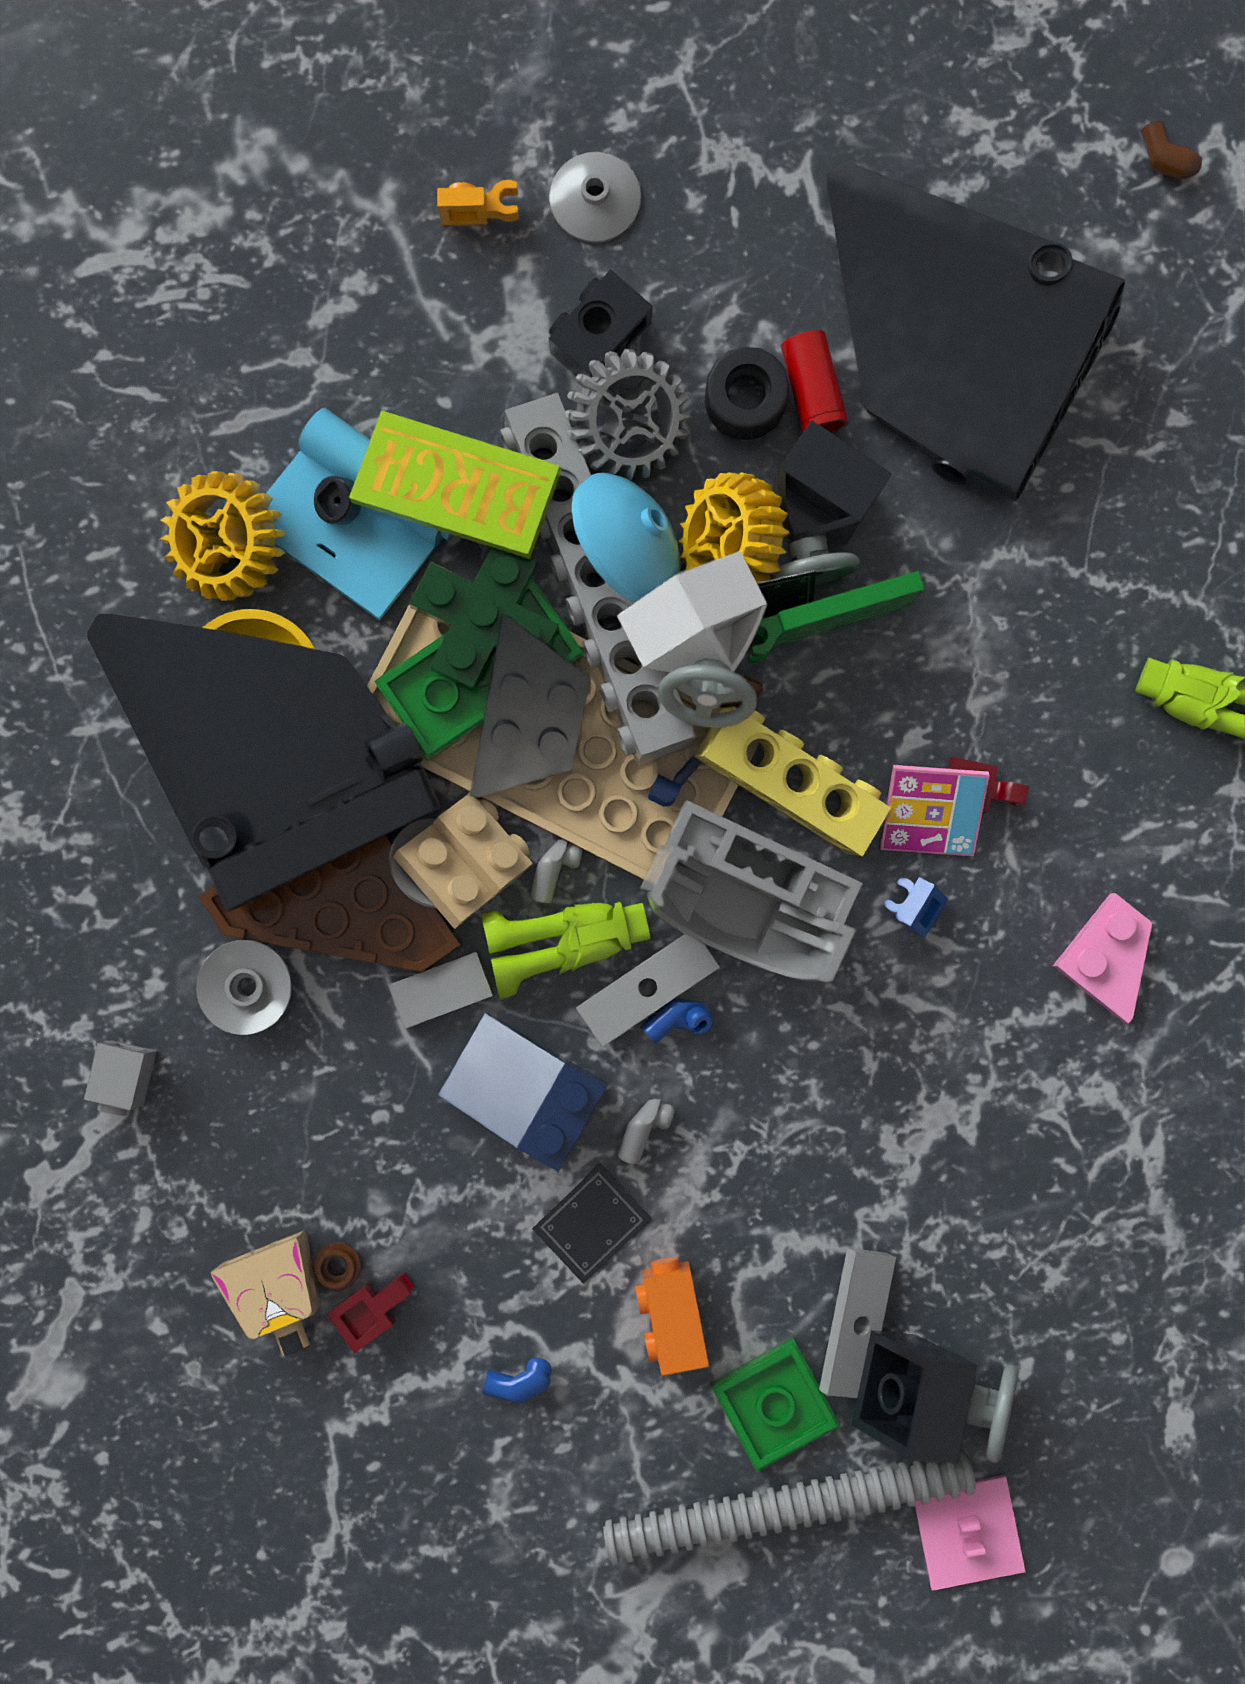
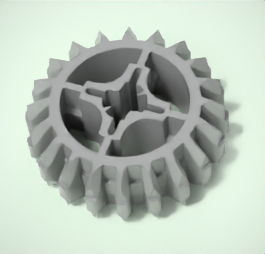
(641, 399)

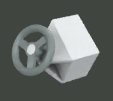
(699, 633)

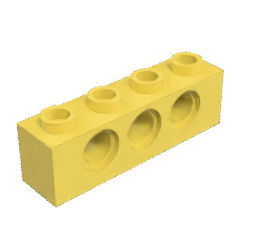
(860, 807)

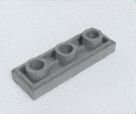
(621, 1003)
(857, 1311)

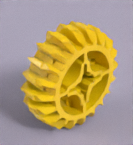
(734, 517)
(244, 527)

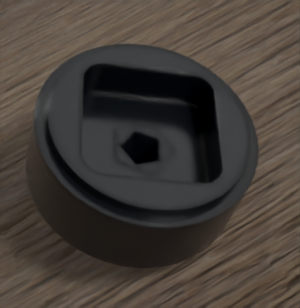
(333, 500)

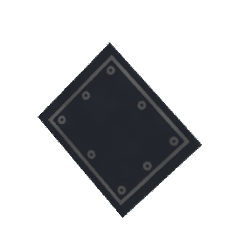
(787, 592)
(591, 1223)

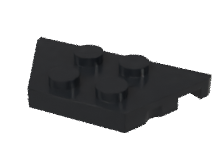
(529, 712)

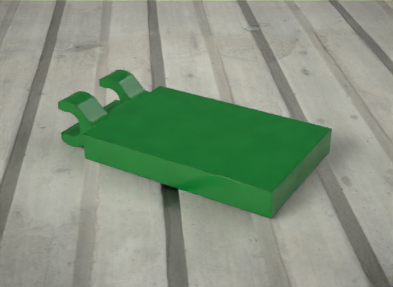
(835, 613)

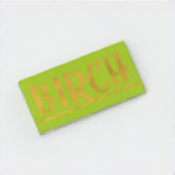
(455, 484)

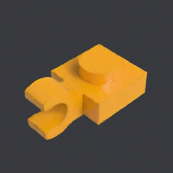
(470, 205)

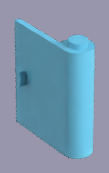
(375, 551)

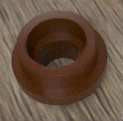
(326, 1276)

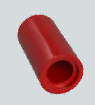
(814, 380)

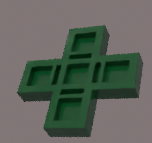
(476, 611)

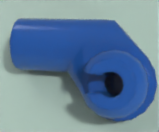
(681, 1015)
(521, 1387)

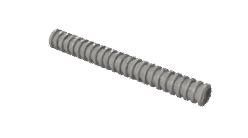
(787, 1508)

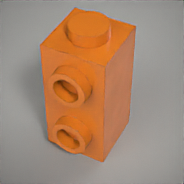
(674, 1317)

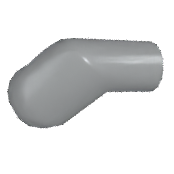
(549, 868)
(640, 1126)

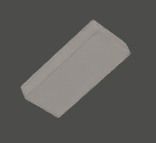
(441, 990)

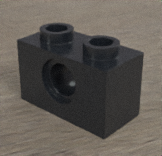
(602, 300)

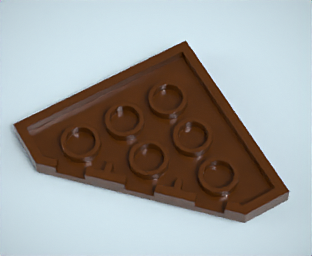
(346, 912)

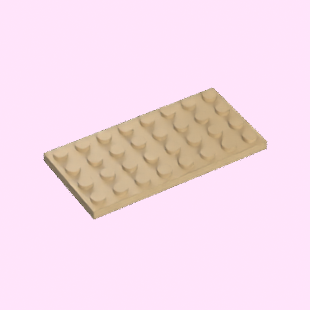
(605, 794)

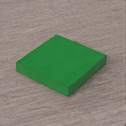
(775, 1404)

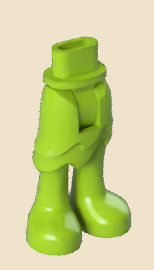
(1195, 694)
(585, 932)

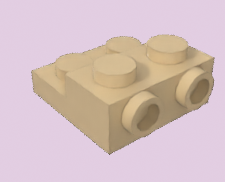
(464, 859)

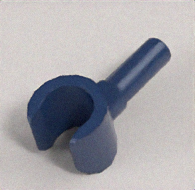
(665, 790)

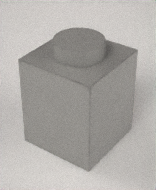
(119, 1077)

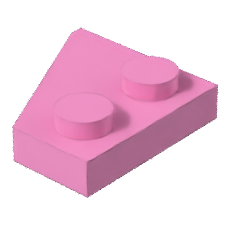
(1109, 956)

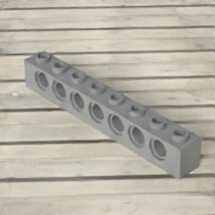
(544, 425)

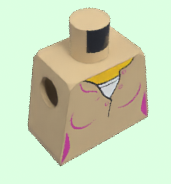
(272, 1290)

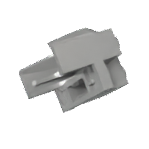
(747, 896)

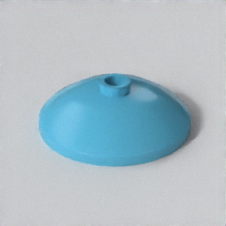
(625, 535)

